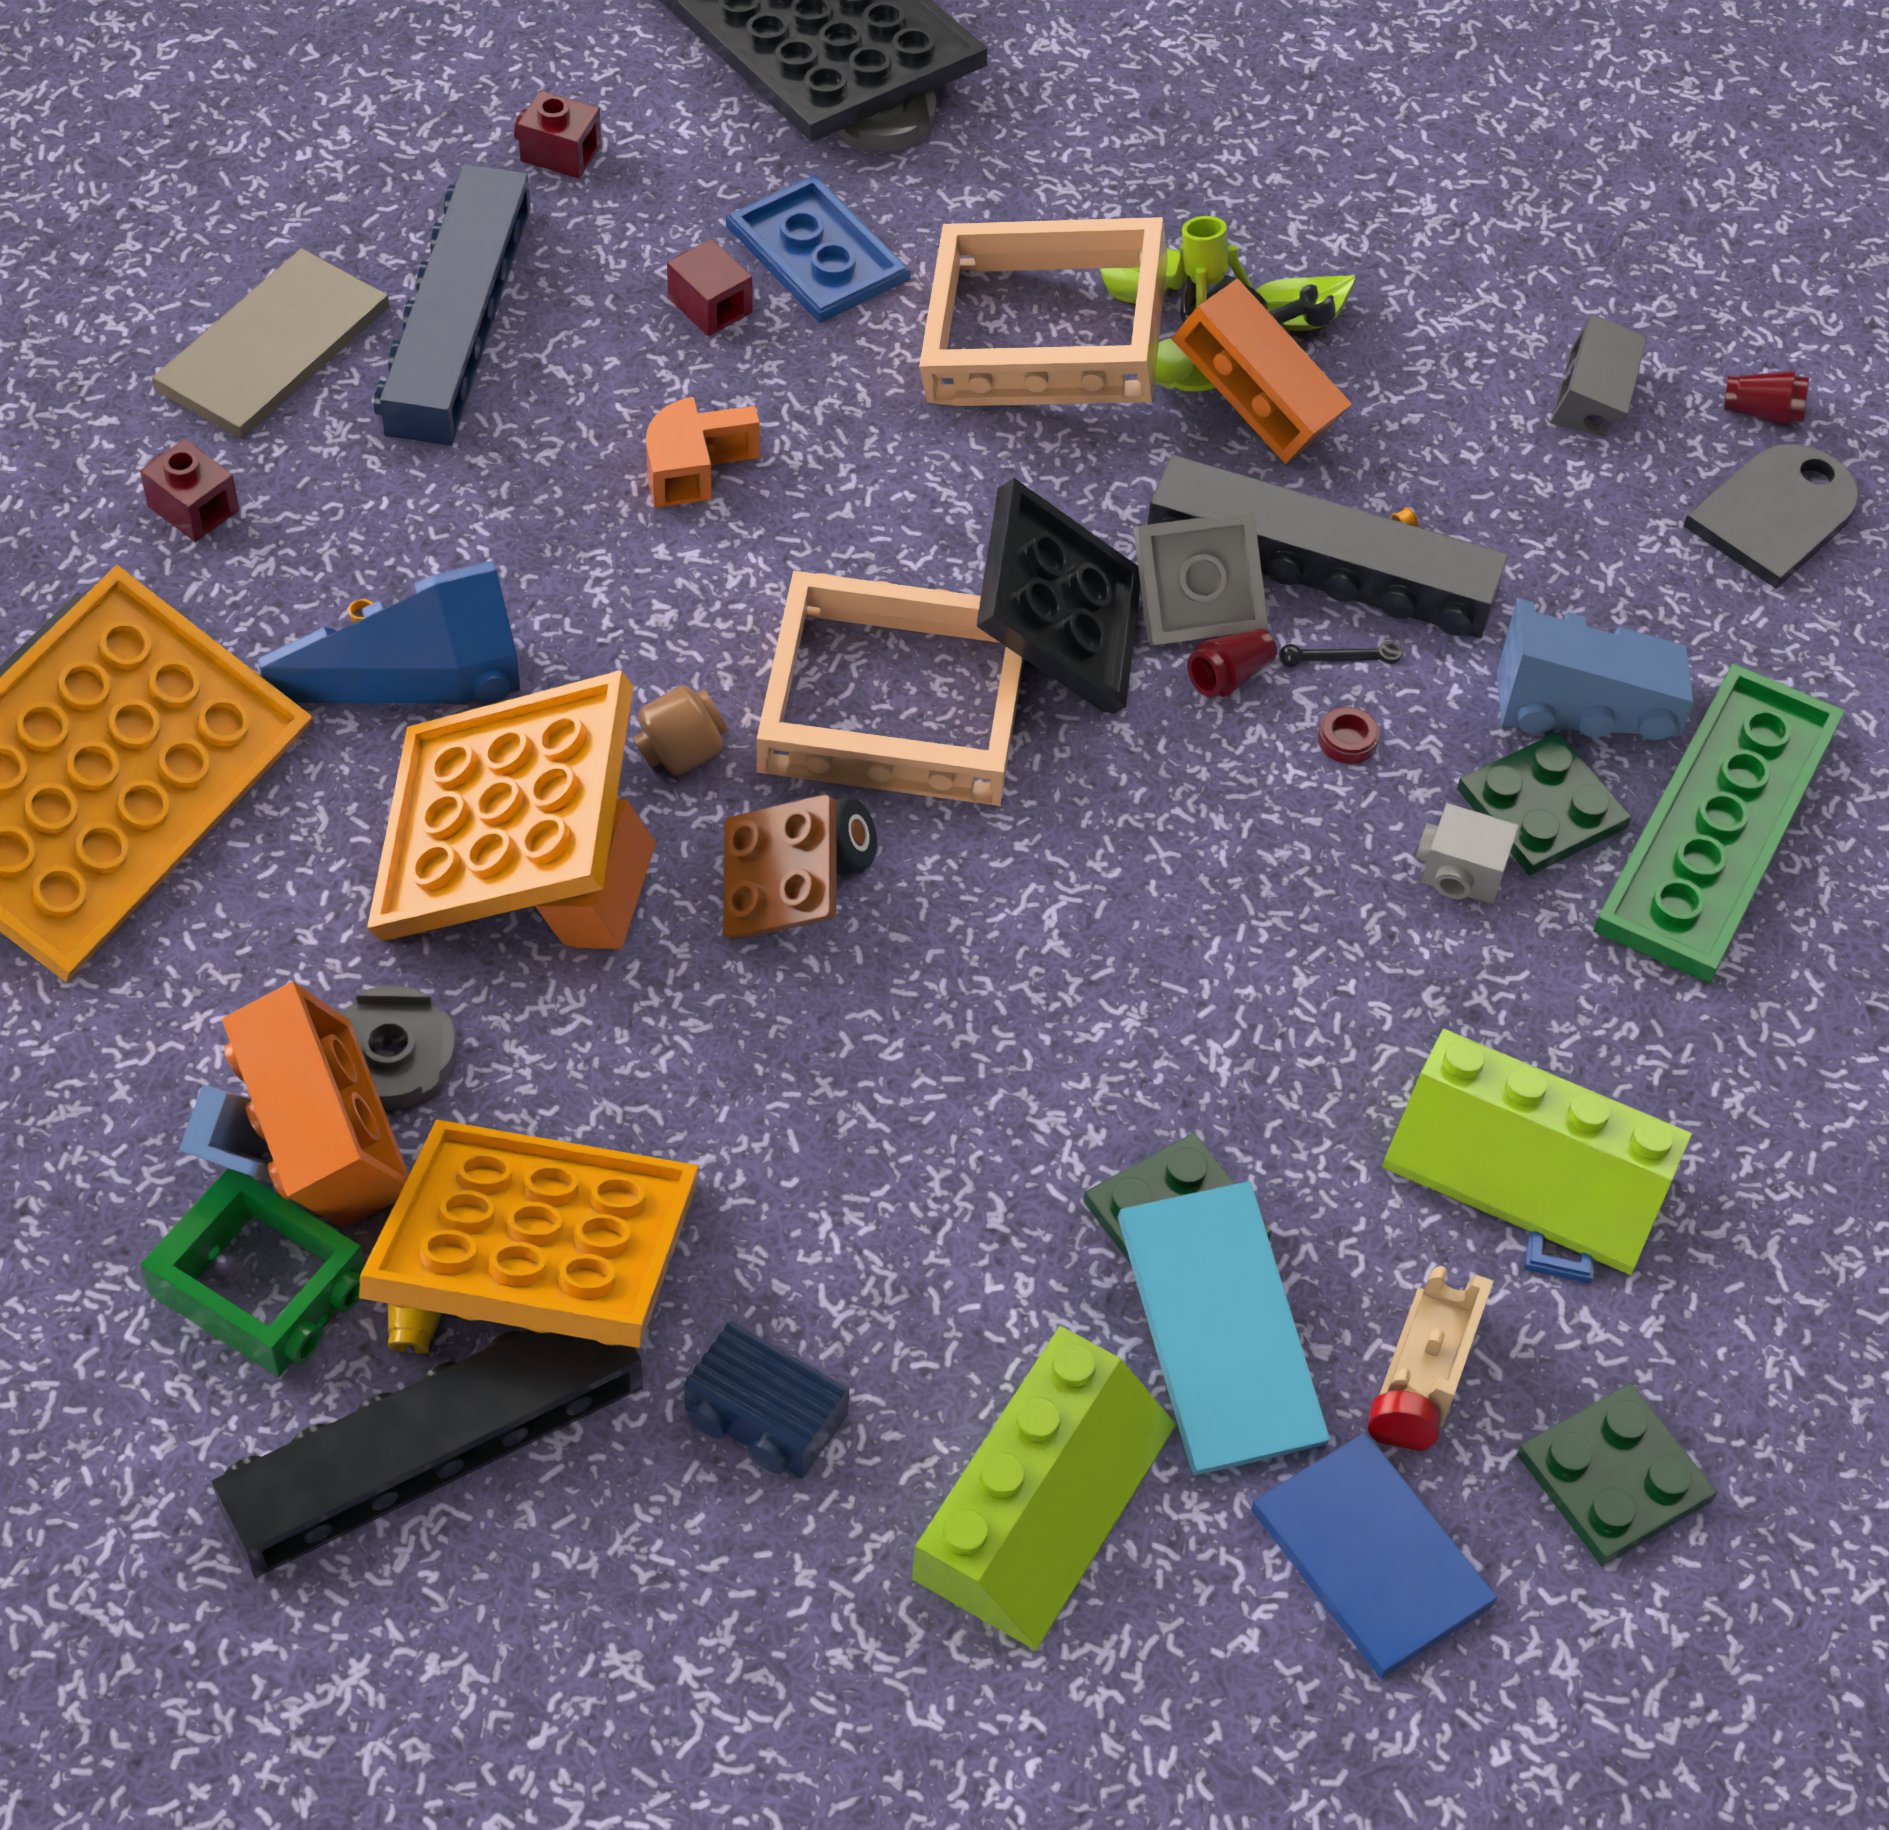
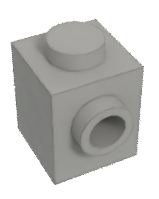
(1466, 853)

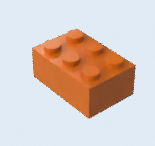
(315, 1105)

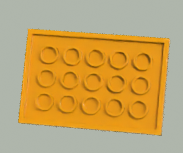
(117, 761)

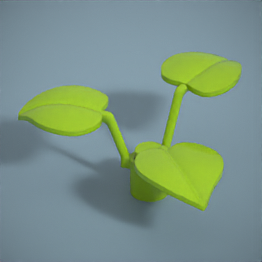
(1206, 259)

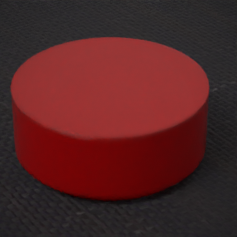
(1404, 1420)

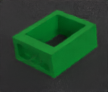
(208, 1229)

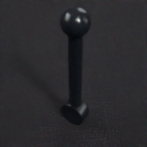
(1291, 654)

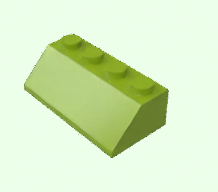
(1536, 1150)
(1043, 1489)

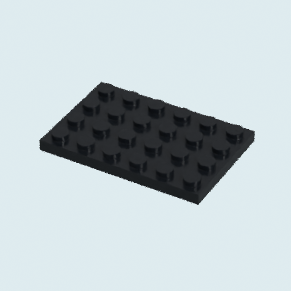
(834, 58)

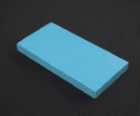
(1222, 1328)

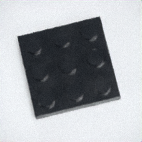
(1060, 597)

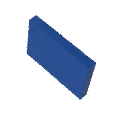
(817, 248)
(1373, 1554)

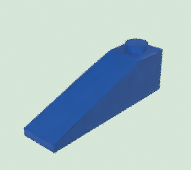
(428, 649)

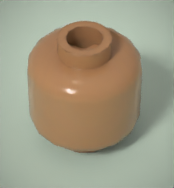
(680, 730)

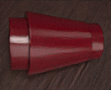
(1768, 396)
(1229, 661)

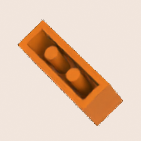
(1261, 370)

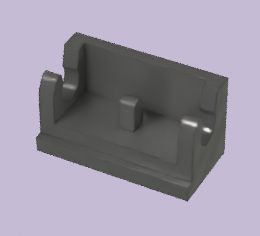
(1598, 376)

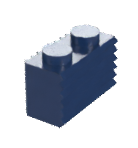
(765, 1401)

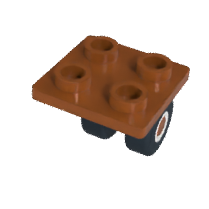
(787, 861)

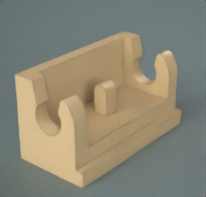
(1437, 1339)

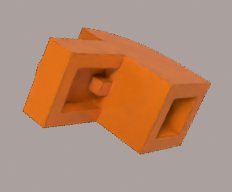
(687, 443)

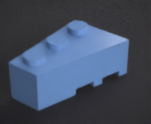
(1589, 679)

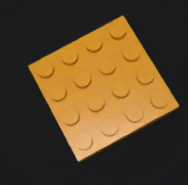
(503, 807)
(532, 1233)

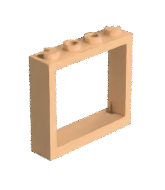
(1046, 373)
(877, 759)

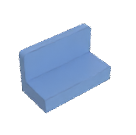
(224, 1134)

